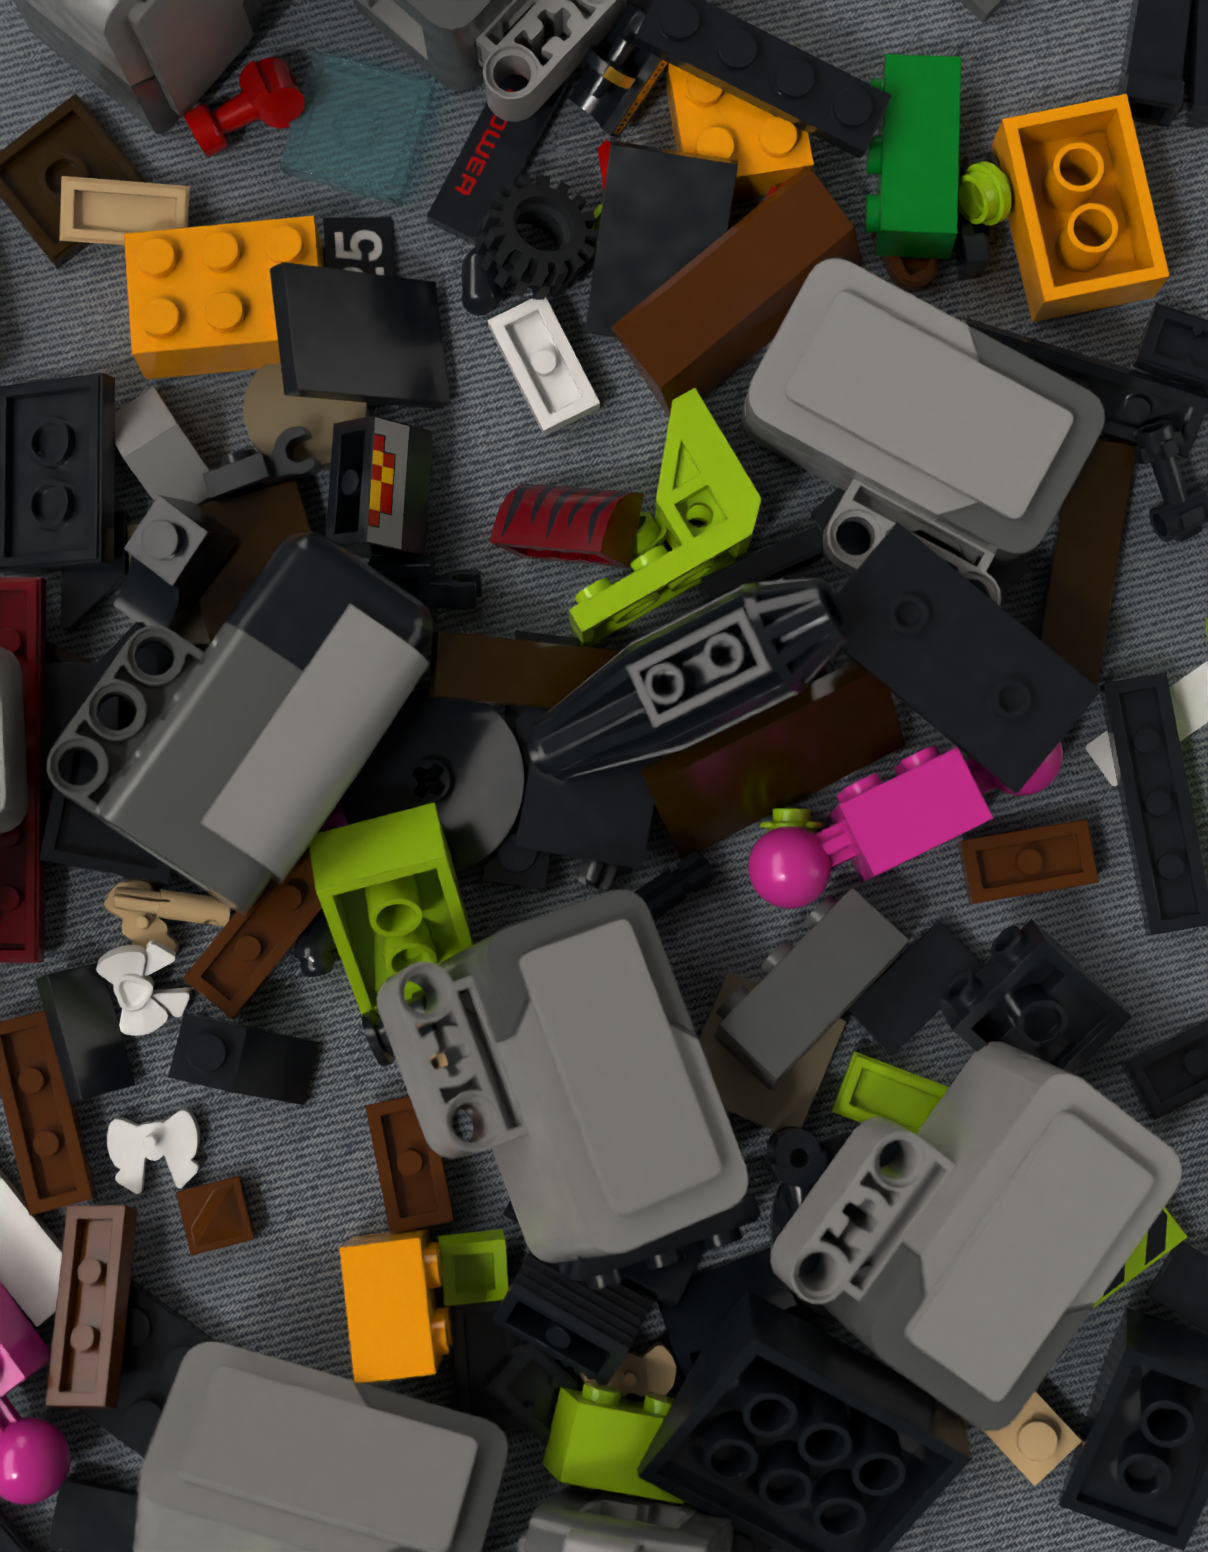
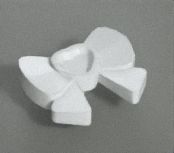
(129, 972)
(133, 1143)

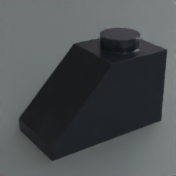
(243, 1059)

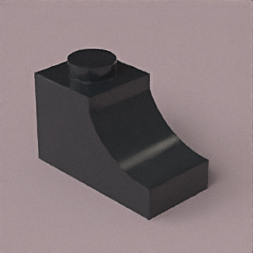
(172, 562)

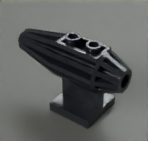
(694, 677)

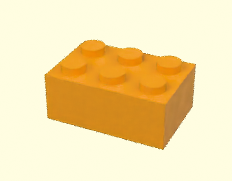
(1080, 208)
(206, 293)

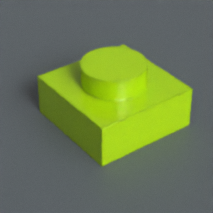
(473, 1267)

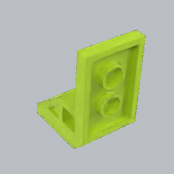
(696, 482)

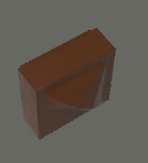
(216, 1215)

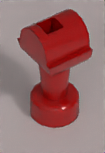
(266, 95)

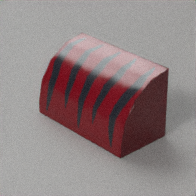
(569, 524)

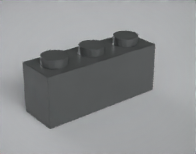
(808, 986)

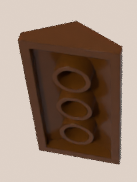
(735, 291)

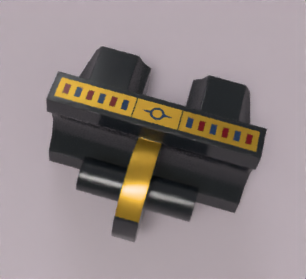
(618, 76)

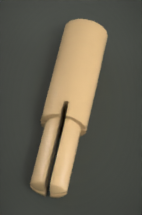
(173, 905)

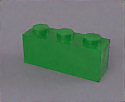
(916, 158)

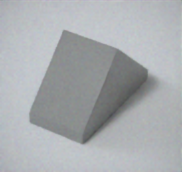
(160, 450)

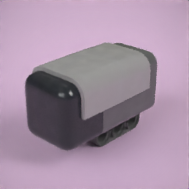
(261, 731)

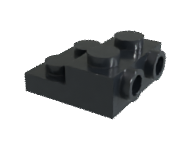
(1034, 1001)

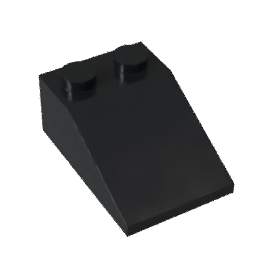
(1146, 1433)

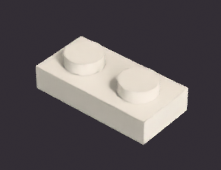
(544, 364)

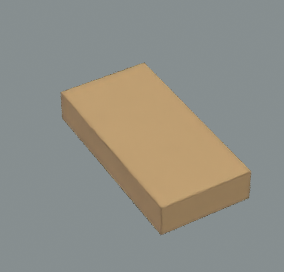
(106, 209)

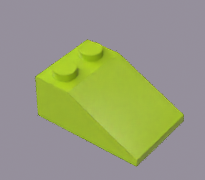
(389, 897)

